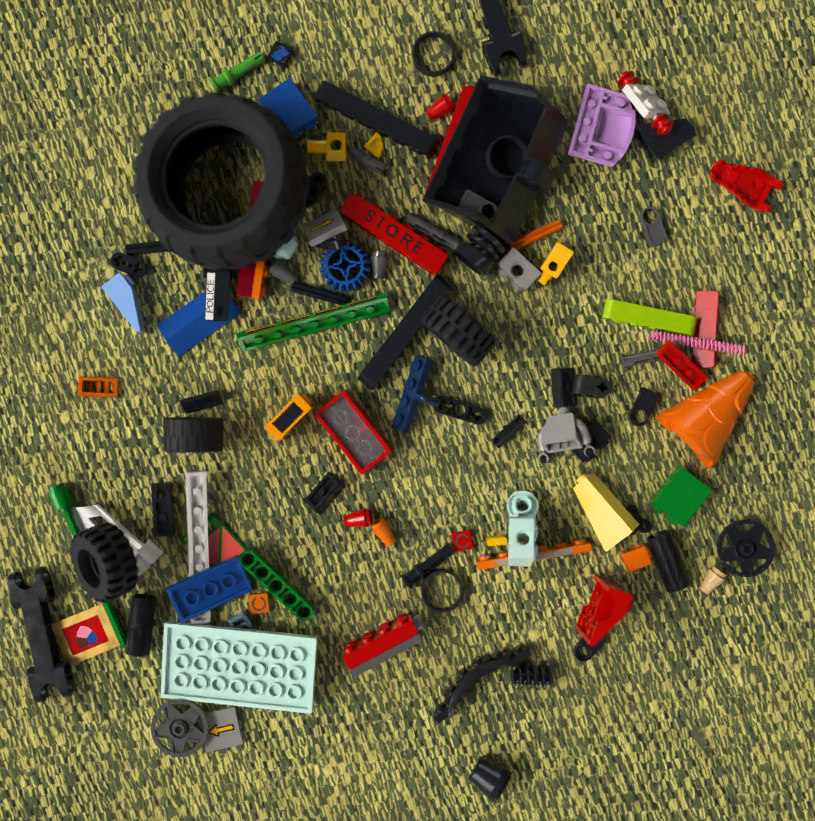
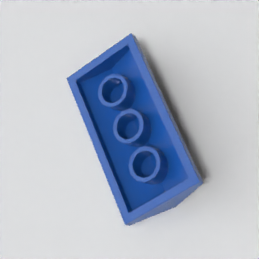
(188, 327)

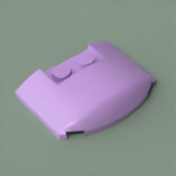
(603, 126)

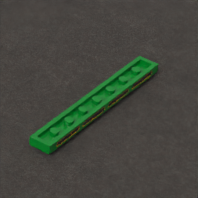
(313, 322)

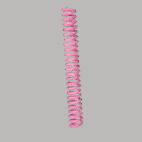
(682, 339)

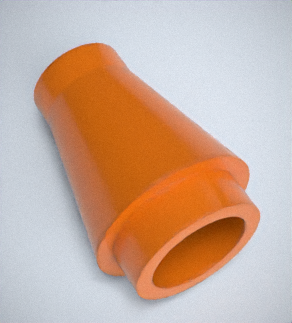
(382, 529)

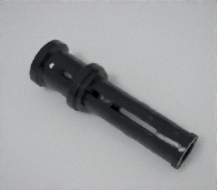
(420, 570)

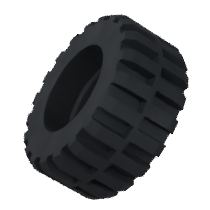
(458, 330)
(104, 562)

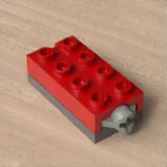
(383, 643)

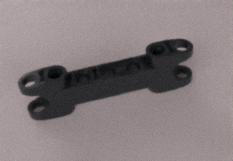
(500, 40)
(42, 640)

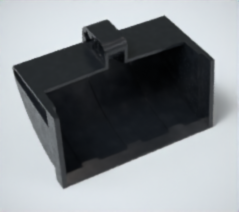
(497, 110)

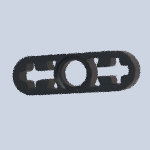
(471, 418)

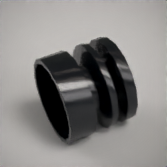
(482, 247)

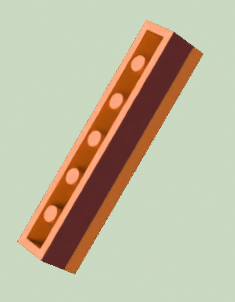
(252, 278)

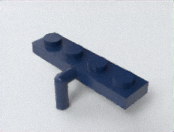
(413, 394)

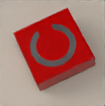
(462, 540)

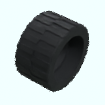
(192, 434)

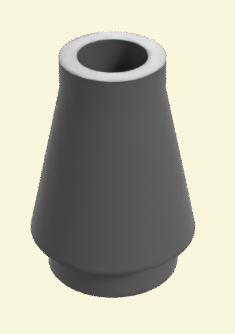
(379, 263)
(281, 271)

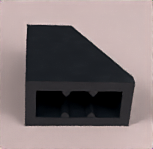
(660, 145)

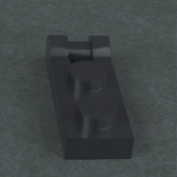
(163, 510)

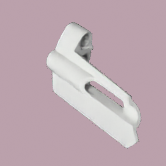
(145, 553)

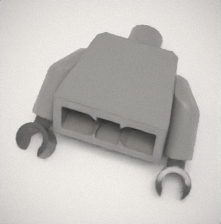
(562, 434)

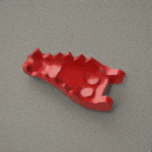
(746, 183)

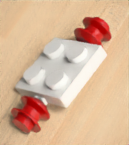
(646, 102)

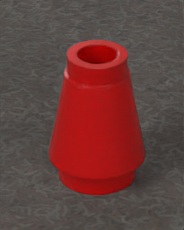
(440, 107)
(360, 518)

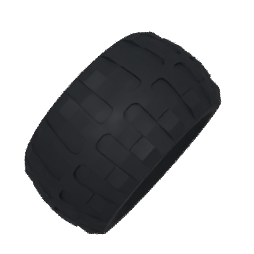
(180, 140)

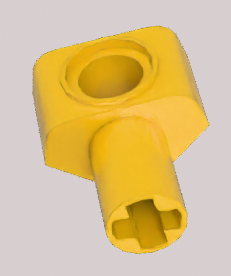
(324, 146)

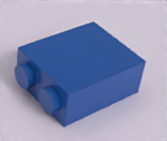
(290, 107)

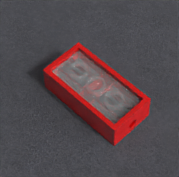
(354, 431)

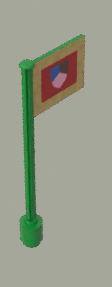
(92, 629)

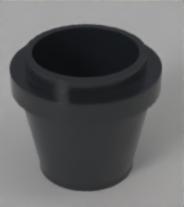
(490, 777)

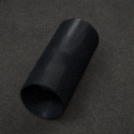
(671, 570)
(140, 620)

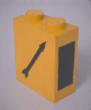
(290, 416)

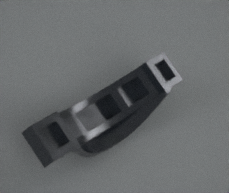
(479, 668)

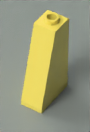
(604, 511)

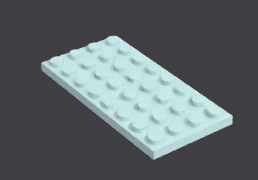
(239, 667)

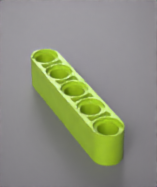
(651, 317)

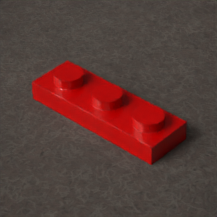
(681, 365)

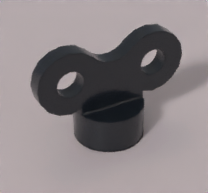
(636, 516)

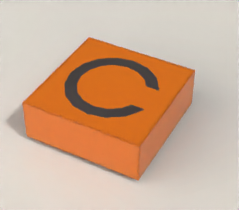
(259, 603)

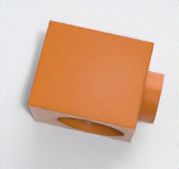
(636, 557)

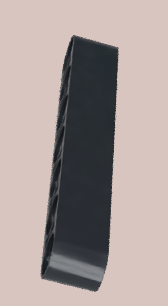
(377, 119)
(402, 333)

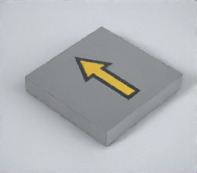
(324, 227)
(223, 729)

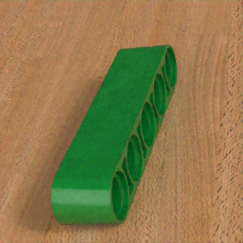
(279, 593)

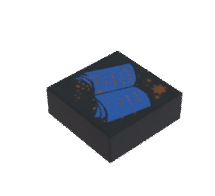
(280, 54)

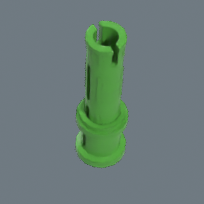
(228, 77)

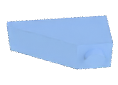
(124, 296)

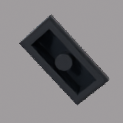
(562, 387)
(202, 401)
(324, 493)

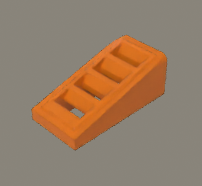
(81, 387)

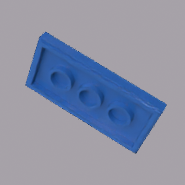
(209, 589)

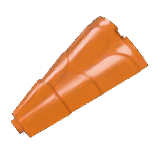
(709, 415)

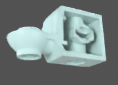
(522, 528)

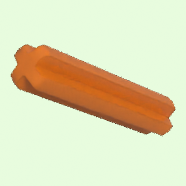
(536, 234)

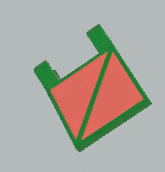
(221, 542)

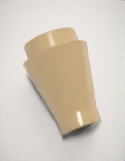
(712, 579)

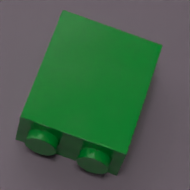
(680, 496)

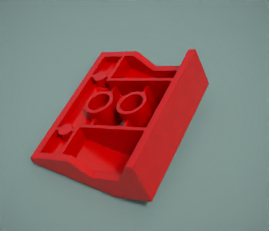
(605, 609)

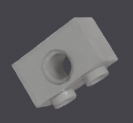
(515, 259)

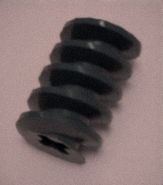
(530, 676)

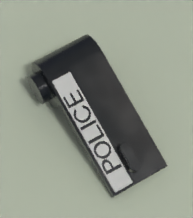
(217, 293)

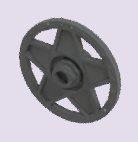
(179, 728)

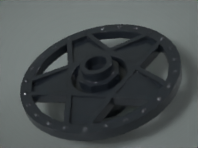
(745, 548)

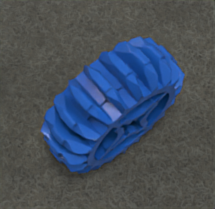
(353, 265)

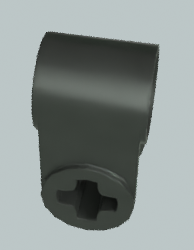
(587, 387)

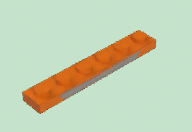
(559, 549)

